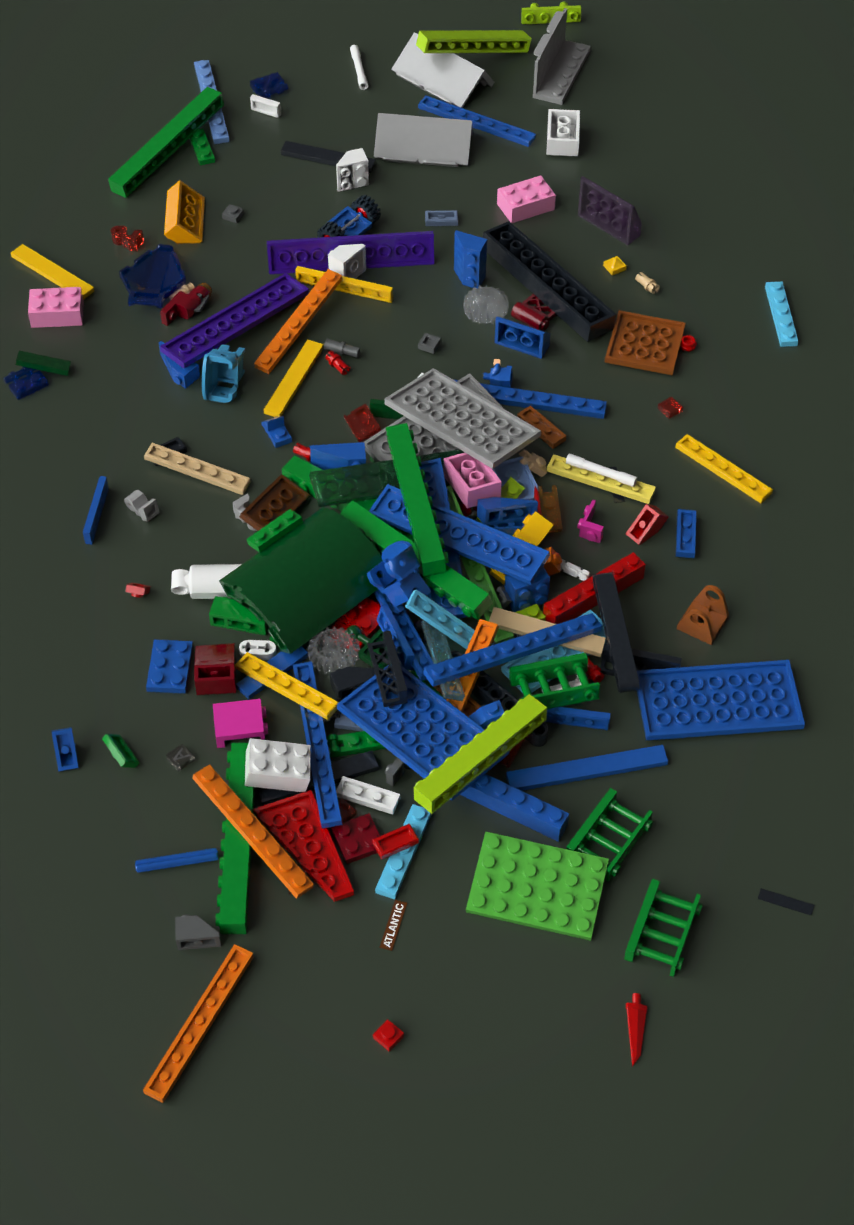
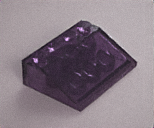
(608, 212)

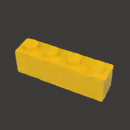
(532, 532)

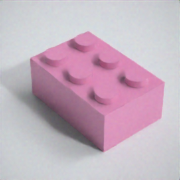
(526, 199)
(56, 307)
(471, 479)

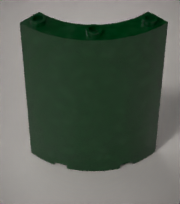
(306, 578)

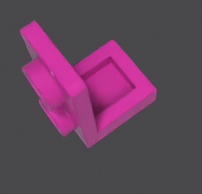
(590, 530)

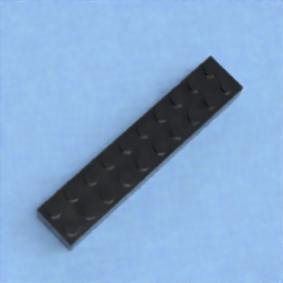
(549, 281)

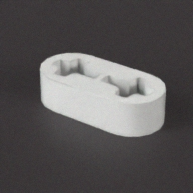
(258, 648)

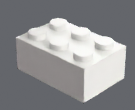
(563, 132)
(277, 765)

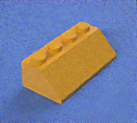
(184, 214)

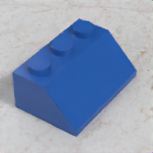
(470, 259)
(521, 337)

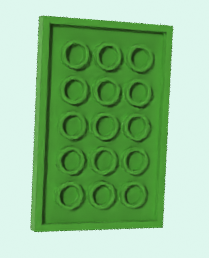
(537, 885)

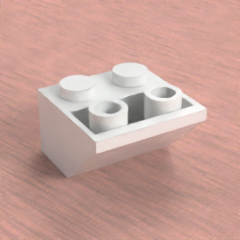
(352, 170)

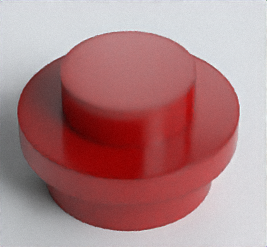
(688, 343)

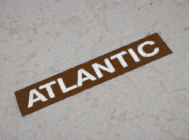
(393, 925)

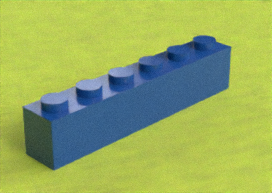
(518, 806)

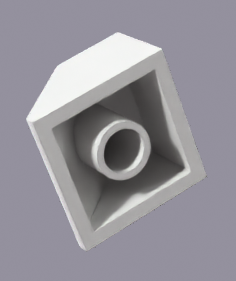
(348, 260)

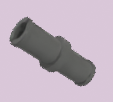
(342, 348)

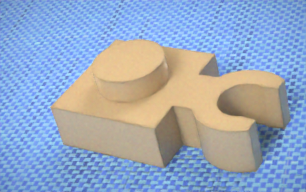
(536, 463)

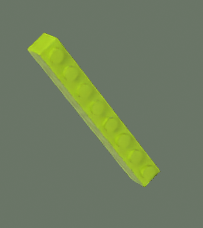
(474, 41)
(479, 753)

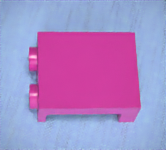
(239, 720)

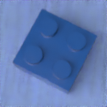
(526, 595)

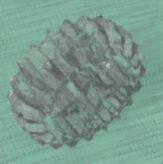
(485, 304)
(333, 644)

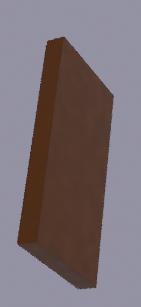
(274, 502)

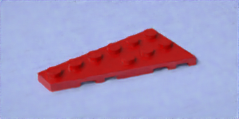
(298, 828)

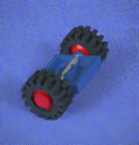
(352, 220)

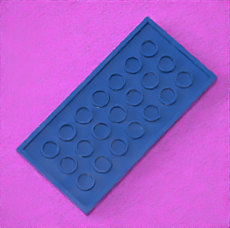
(719, 700)
(416, 732)

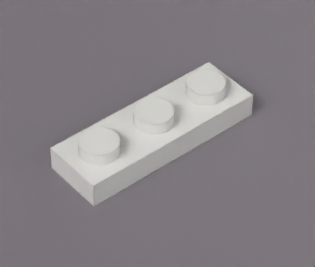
(368, 795)

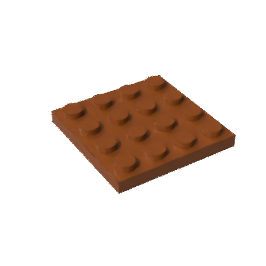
(645, 342)

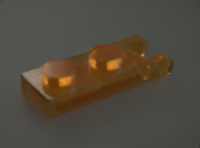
(550, 508)

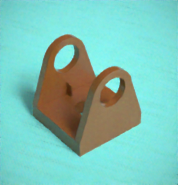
(711, 610)

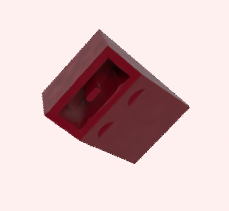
(215, 669)

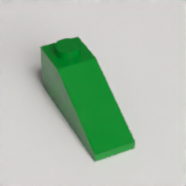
(232, 615)

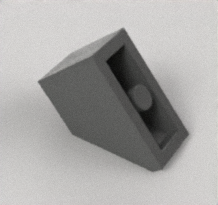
(195, 933)

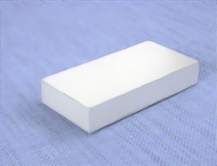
(265, 106)

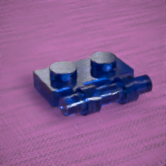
(268, 85)
(27, 385)

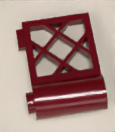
(532, 315)

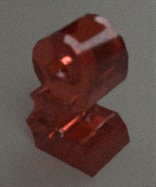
(131, 242)

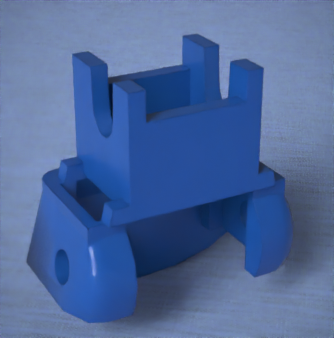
(399, 564)

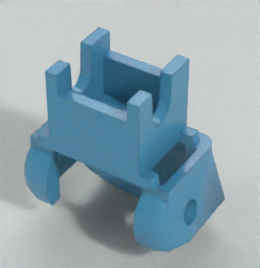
(224, 367)

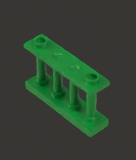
(556, 668)
(599, 817)
(642, 930)

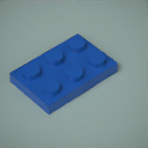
(169, 666)

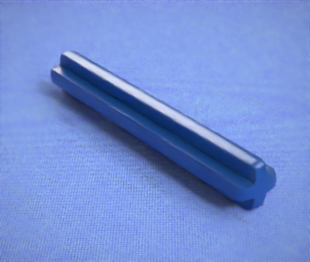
(176, 860)

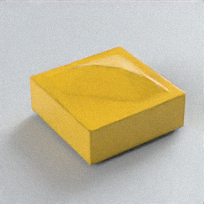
(614, 265)

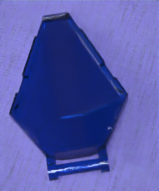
(153, 277)

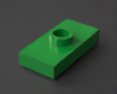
(120, 750)

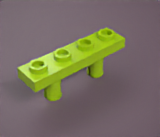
(540, 15)

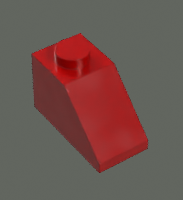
(647, 524)

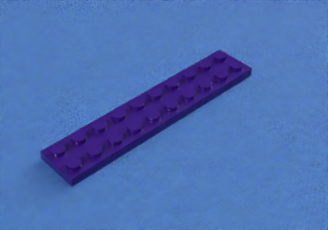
(381, 251)
(234, 320)

